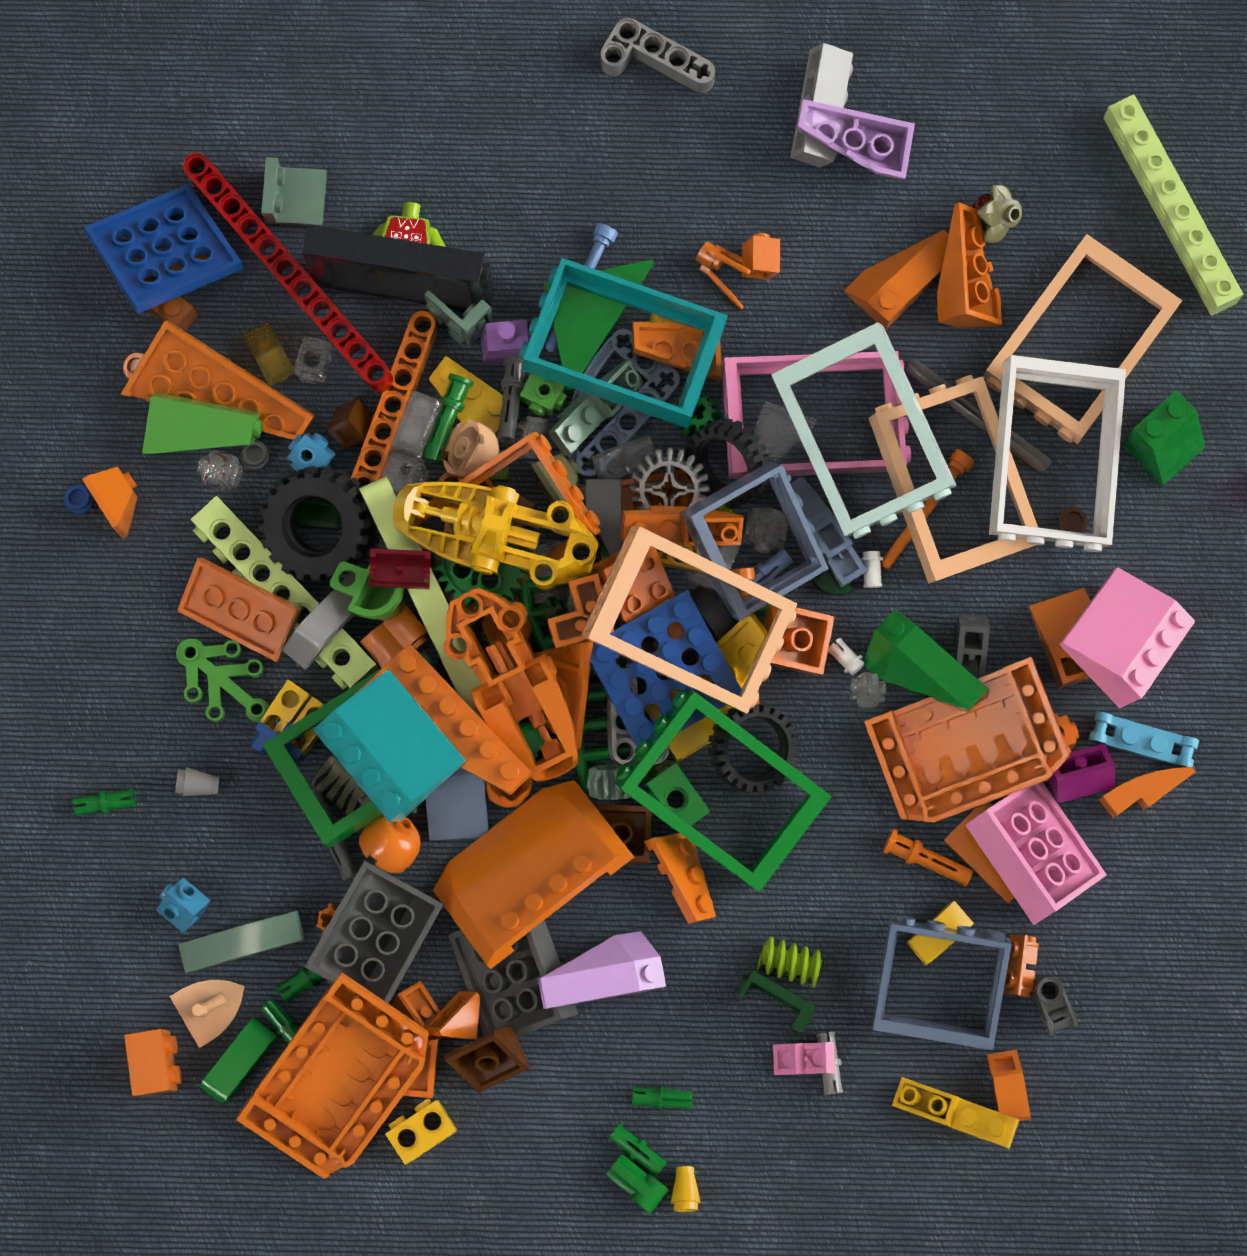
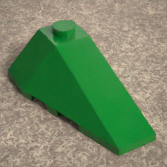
(914, 661)

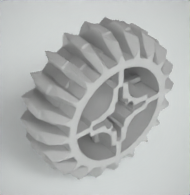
(655, 487)

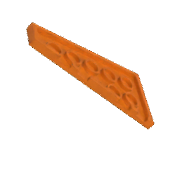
(483, 750)

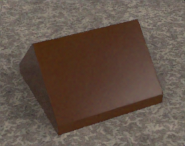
(632, 827)
(489, 1059)

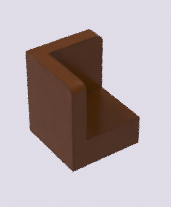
(350, 423)

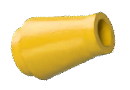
(685, 1190)

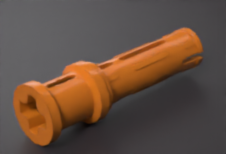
(911, 852)

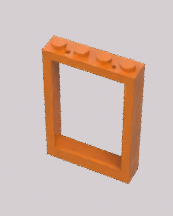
(557, 473)

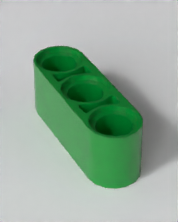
(238, 1061)

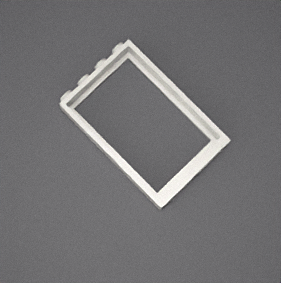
(1068, 374)

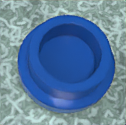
(78, 499)

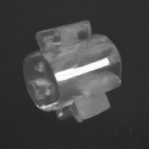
(867, 690)

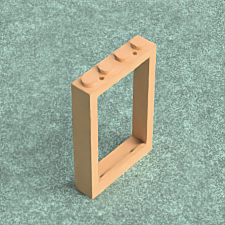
(1044, 410)
(932, 565)
(617, 589)

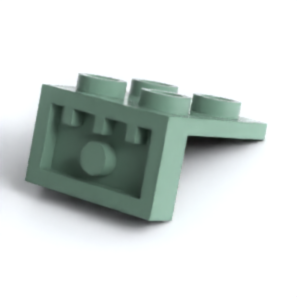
(293, 194)
(464, 330)

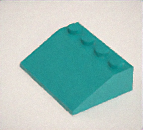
(390, 746)

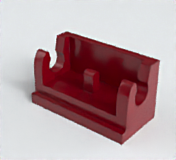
(399, 568)

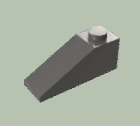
(605, 500)
(972, 643)

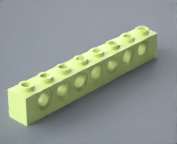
(1172, 205)
(218, 515)

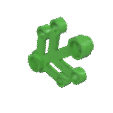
(219, 676)

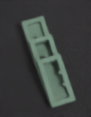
(241, 942)

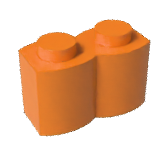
(394, 635)

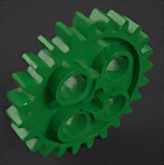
(507, 575)

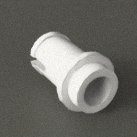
(872, 562)
(846, 657)

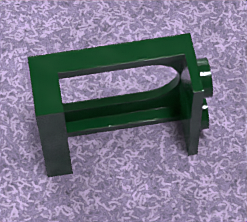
(804, 1008)

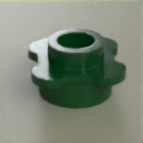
(553, 607)

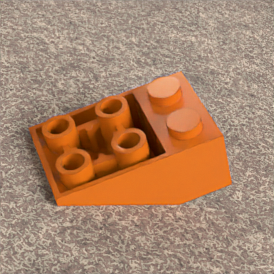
(1053, 621)

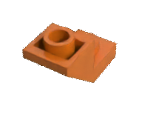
(1009, 1084)

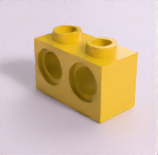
(424, 1137)

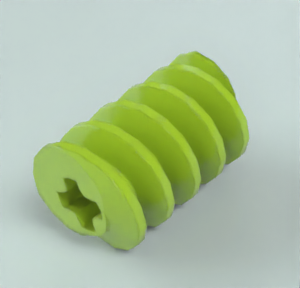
(790, 961)

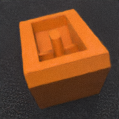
(457, 1018)

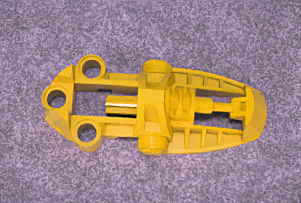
(486, 527)

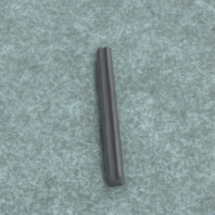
(972, 412)

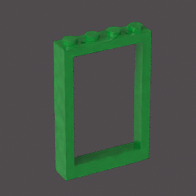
(275, 747)
(651, 749)

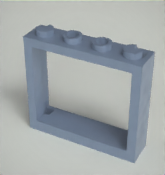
(801, 526)
(932, 1030)

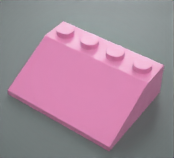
(1126, 636)
(1036, 851)

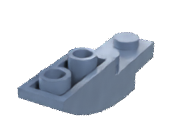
(839, 553)

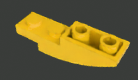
(955, 1112)

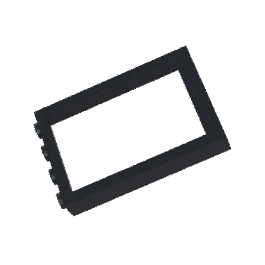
(396, 268)

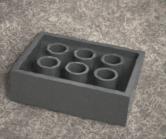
(375, 932)
(511, 988)

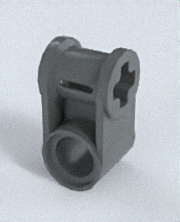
(1055, 1007)

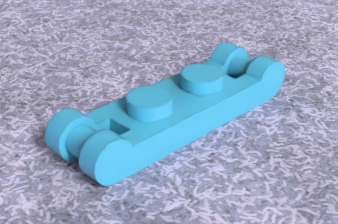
(1143, 740)

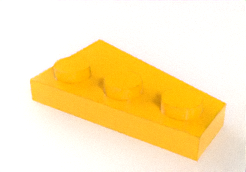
(481, 401)
(741, 648)

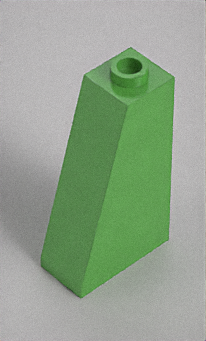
(193, 424)

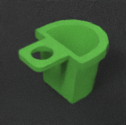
(368, 601)

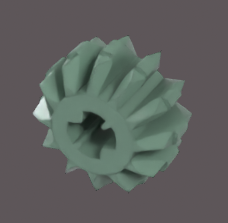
(601, 782)

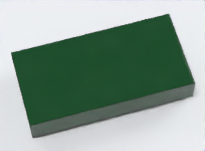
(317, 513)

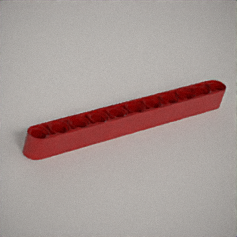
(282, 259)

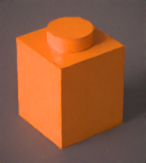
(761, 256)

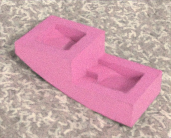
(803, 1058)

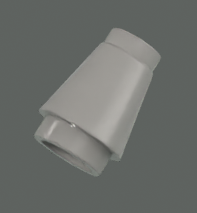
(194, 783)

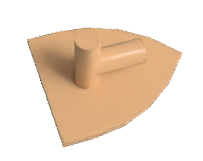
(208, 1007)

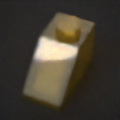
(268, 354)

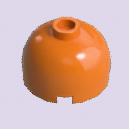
(390, 843)

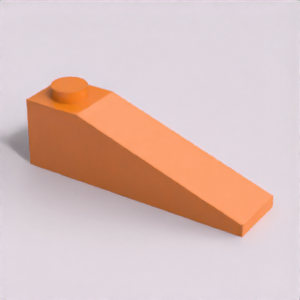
(898, 281)
(965, 284)

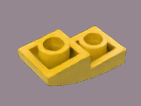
(928, 947)

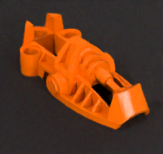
(517, 687)

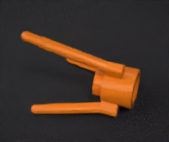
(713, 258)

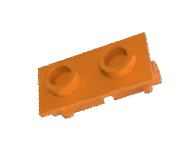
(1018, 979)

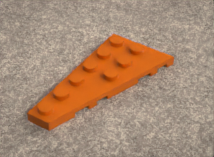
(190, 369)

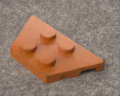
(573, 678)

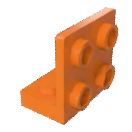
(648, 589)

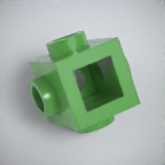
(543, 404)

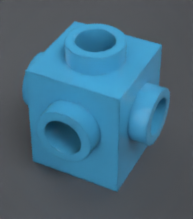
(316, 445)
(182, 904)

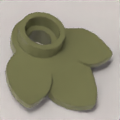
(1000, 214)

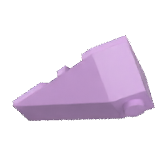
(866, 138)
(611, 969)

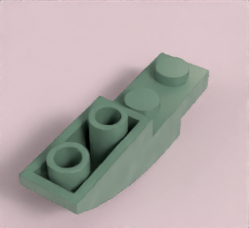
(589, 410)

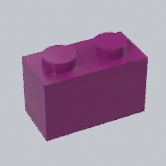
(1084, 774)

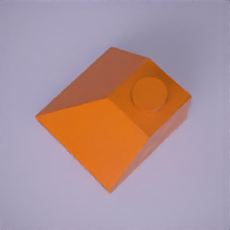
(115, 497)

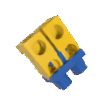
(287, 709)

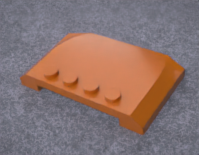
(957, 759)
(528, 868)
(337, 1078)

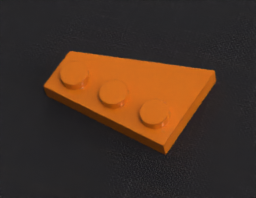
(672, 345)
(682, 865)

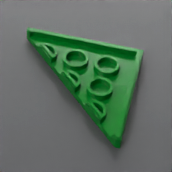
(588, 318)

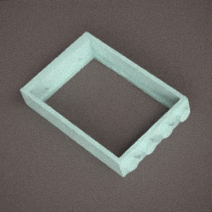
(829, 356)

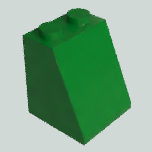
(1167, 438)

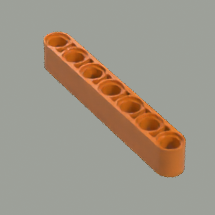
(384, 419)

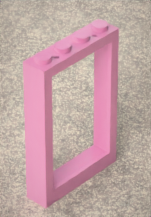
(764, 365)

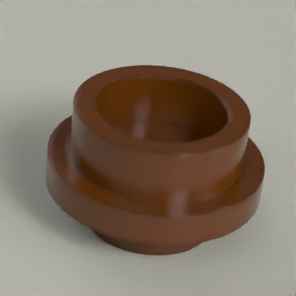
(1073, 520)

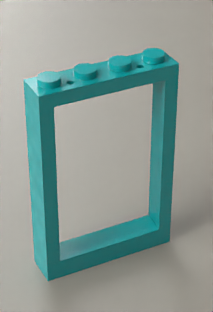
(639, 297)

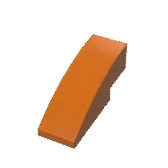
(1144, 789)

